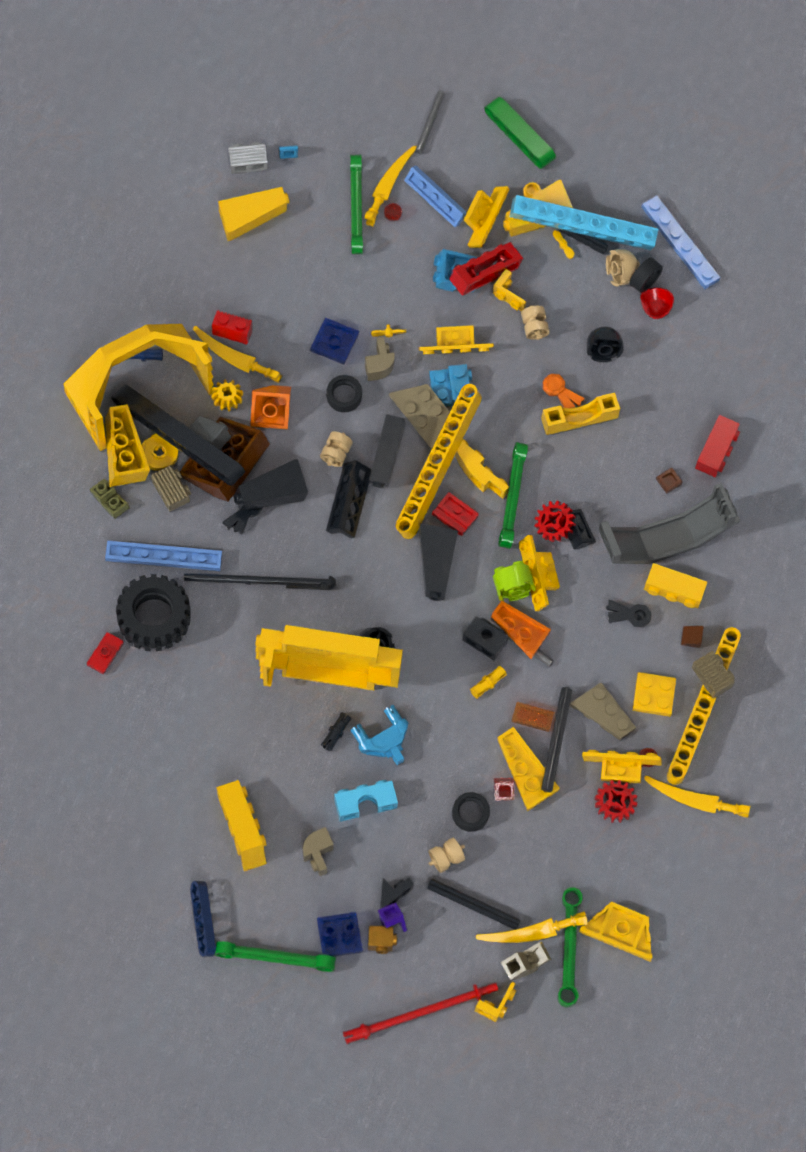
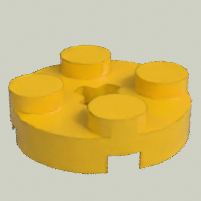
(159, 462)

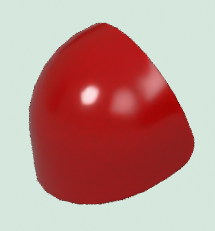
(657, 302)

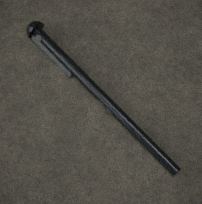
(291, 583)

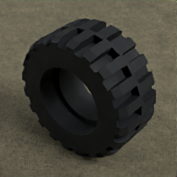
(153, 589)

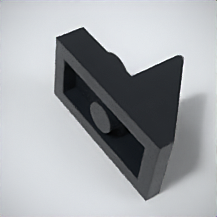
(391, 896)

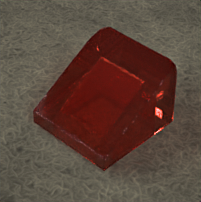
(503, 789)

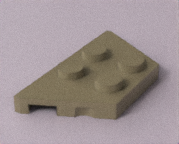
(422, 410)

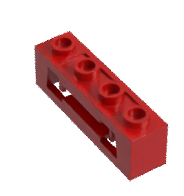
(464, 275)

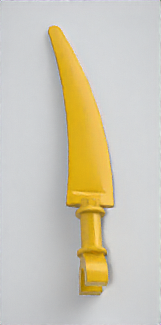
(385, 186)
(236, 358)
(696, 800)
(534, 932)

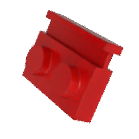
(455, 514)

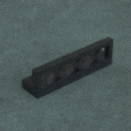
(345, 496)

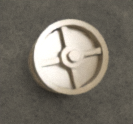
(535, 323)
(335, 450)
(450, 852)

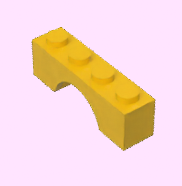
(562, 419)

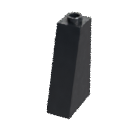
(387, 451)
(273, 488)
(437, 554)

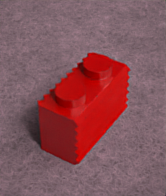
(232, 327)

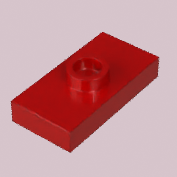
(105, 653)

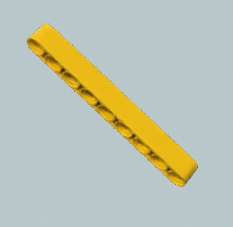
(438, 452)
(700, 713)

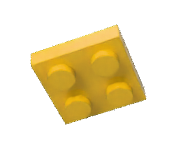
(654, 694)

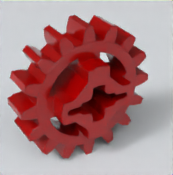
(560, 517)
(621, 795)

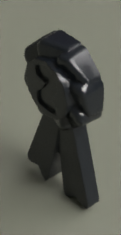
(241, 519)
(637, 615)

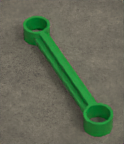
(356, 204)
(507, 533)
(569, 949)
(230, 950)

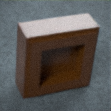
(669, 480)

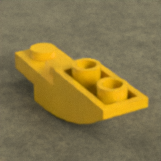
(482, 477)

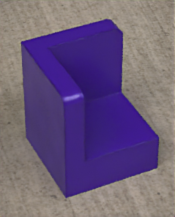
(392, 915)

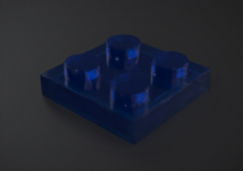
(334, 341)

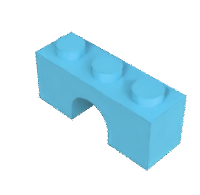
(381, 794)

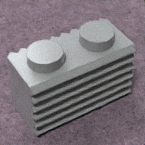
(248, 158)

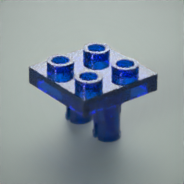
(339, 934)

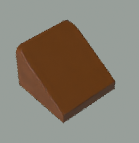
(692, 636)

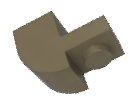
(379, 365)
(315, 846)
(526, 962)

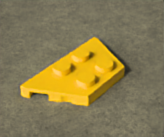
(621, 929)

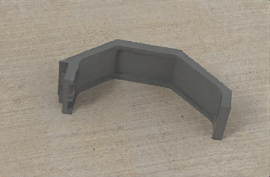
(672, 534)

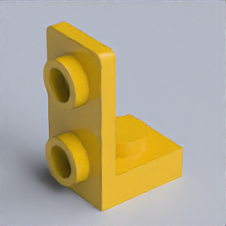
(501, 291)
(488, 1009)

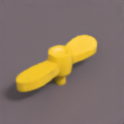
(563, 244)
(388, 332)

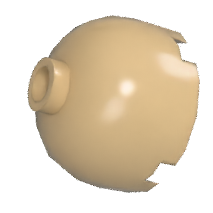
(621, 266)

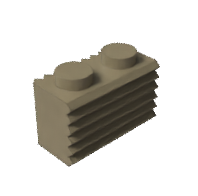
(170, 488)
(713, 674)

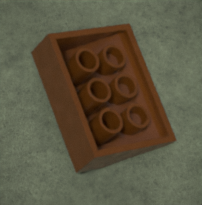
(244, 447)

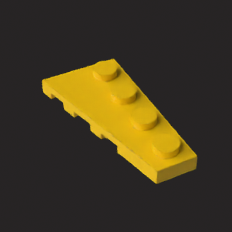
(525, 768)

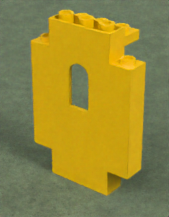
(348, 660)

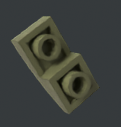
(109, 499)

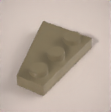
(604, 710)

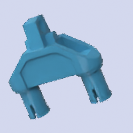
(386, 743)

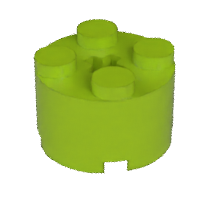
(513, 581)

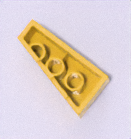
(124, 450)
(242, 825)

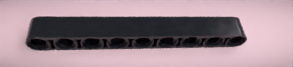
(179, 435)

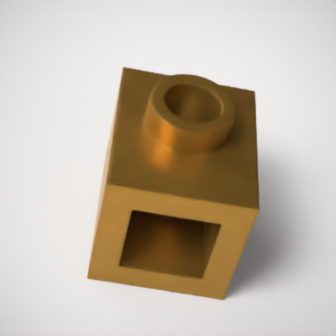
(381, 939)

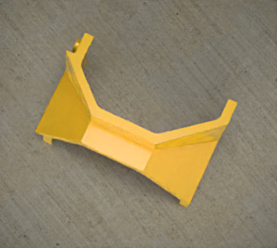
(89, 382)

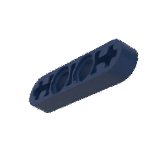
(203, 918)

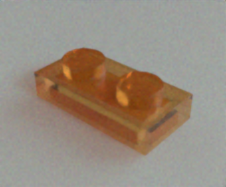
(532, 716)

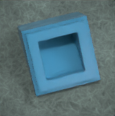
(288, 152)

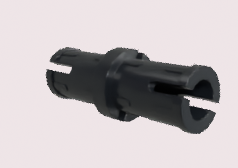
(336, 731)

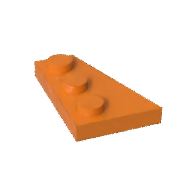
(520, 628)

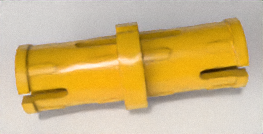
(488, 682)

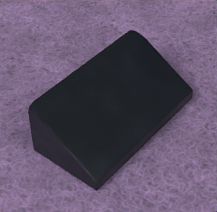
(581, 533)

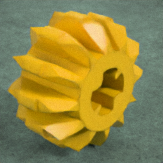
(233, 398)

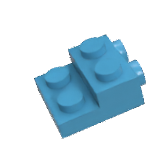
(445, 263)
(449, 382)

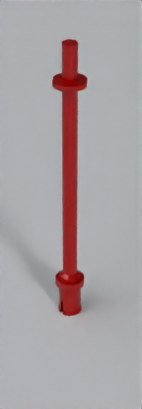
(365, 1031)

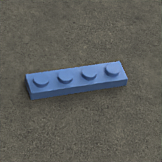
(435, 196)

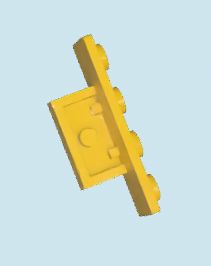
(483, 214)
(455, 338)
(542, 571)
(621, 766)

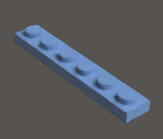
(680, 242)
(163, 555)

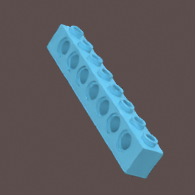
(583, 222)

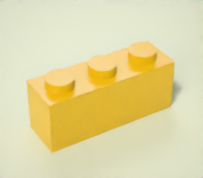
(675, 586)

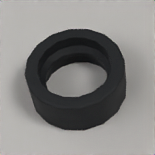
(646, 275)
(344, 406)
(475, 797)

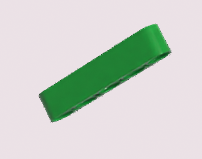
(520, 132)

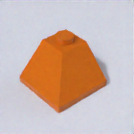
(271, 407)

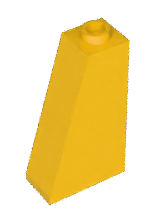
(553, 194)
(251, 210)

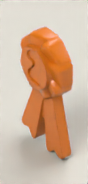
(555, 386)

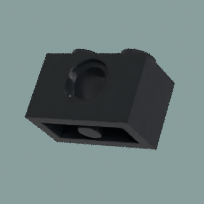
(491, 647)

